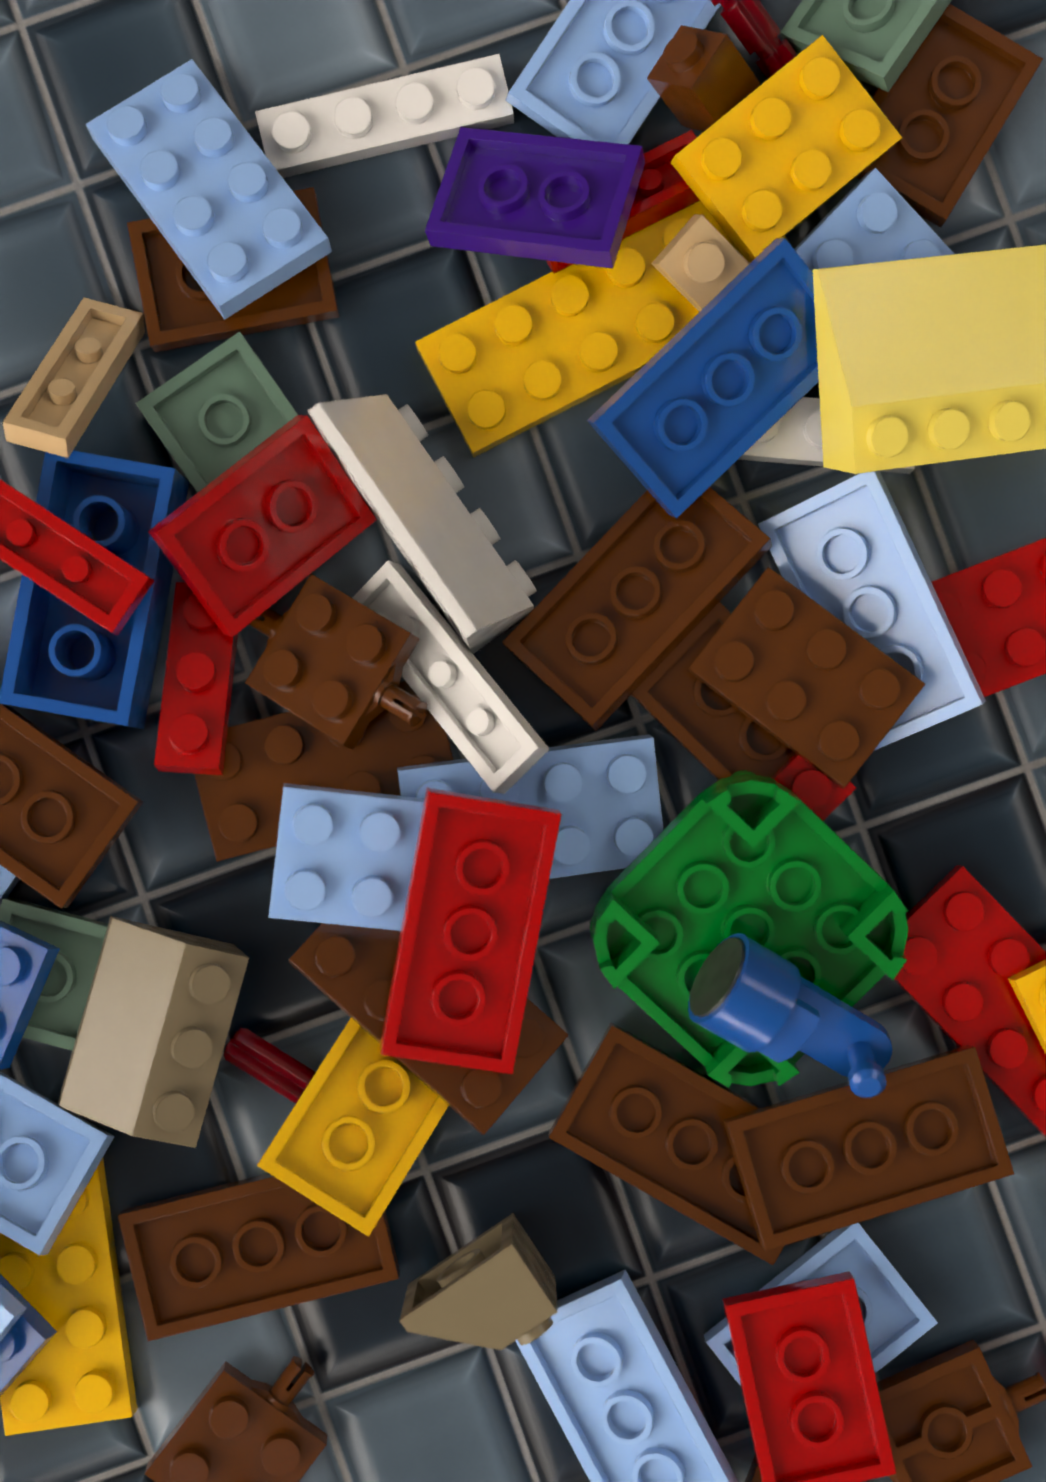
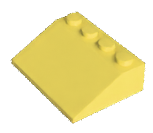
(931, 358)

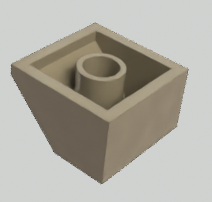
(485, 1292)

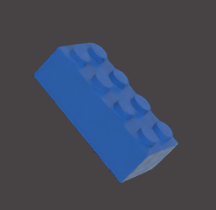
(56, 653)

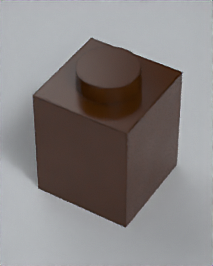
(701, 77)

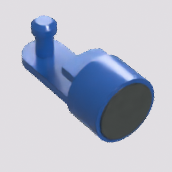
(769, 1008)

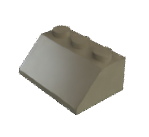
(153, 1031)

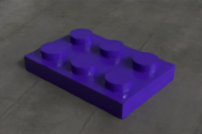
(536, 197)

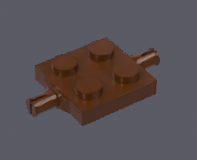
(334, 663)
(956, 1419)
(242, 1432)

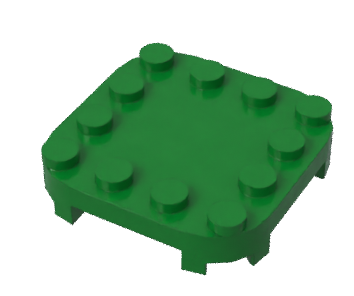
(756, 866)

